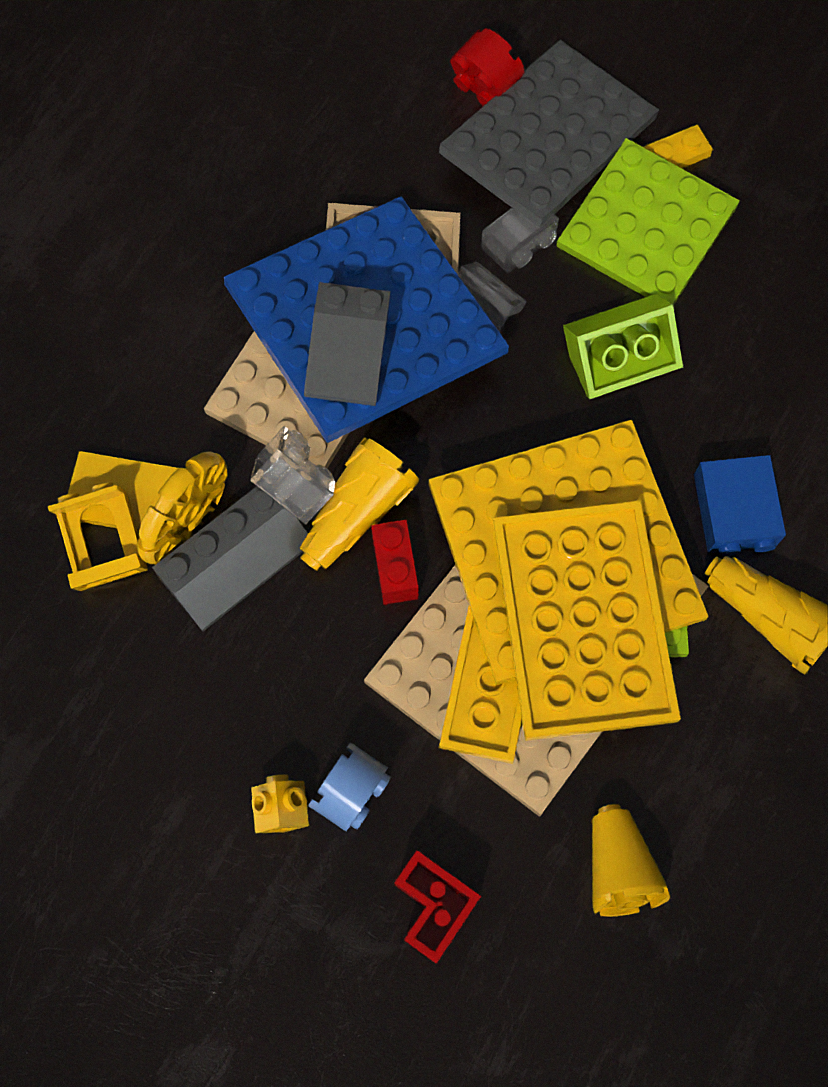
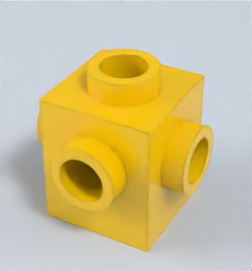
(279, 805)

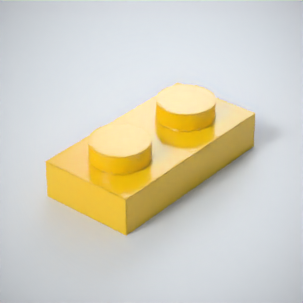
(682, 147)

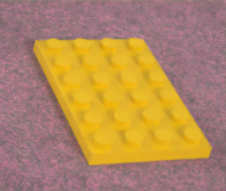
(584, 621)

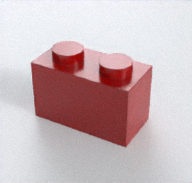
(395, 562)

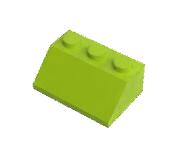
(624, 345)

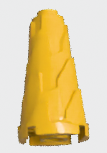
(360, 499)
(782, 614)

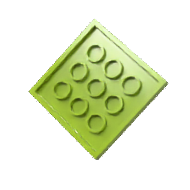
(647, 223)

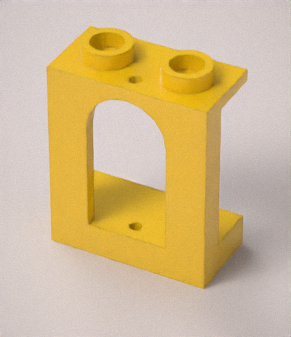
(69, 515)

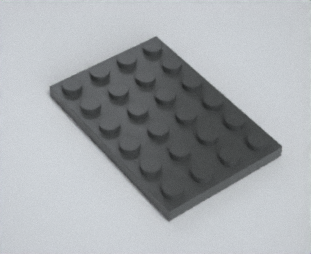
(548, 133)

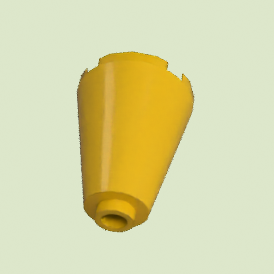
(622, 866)

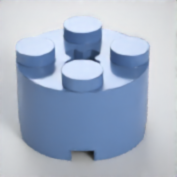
(350, 787)

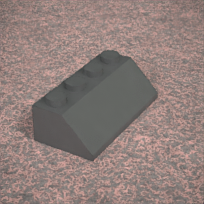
(231, 557)

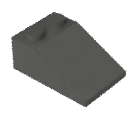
(347, 344)

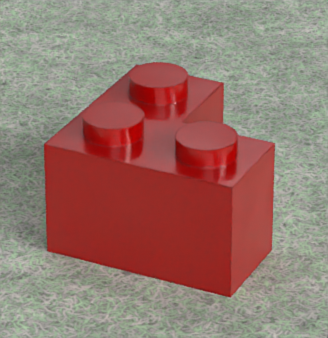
(445, 904)

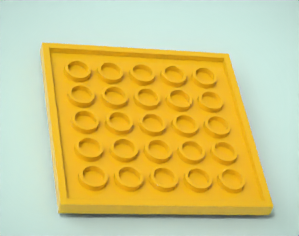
(562, 475)

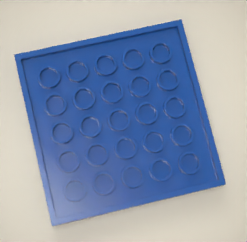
(432, 323)

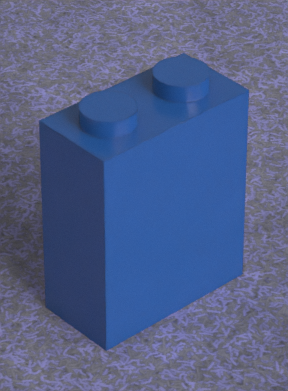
(739, 505)

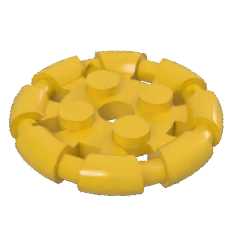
(181, 506)

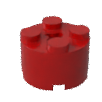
(486, 66)

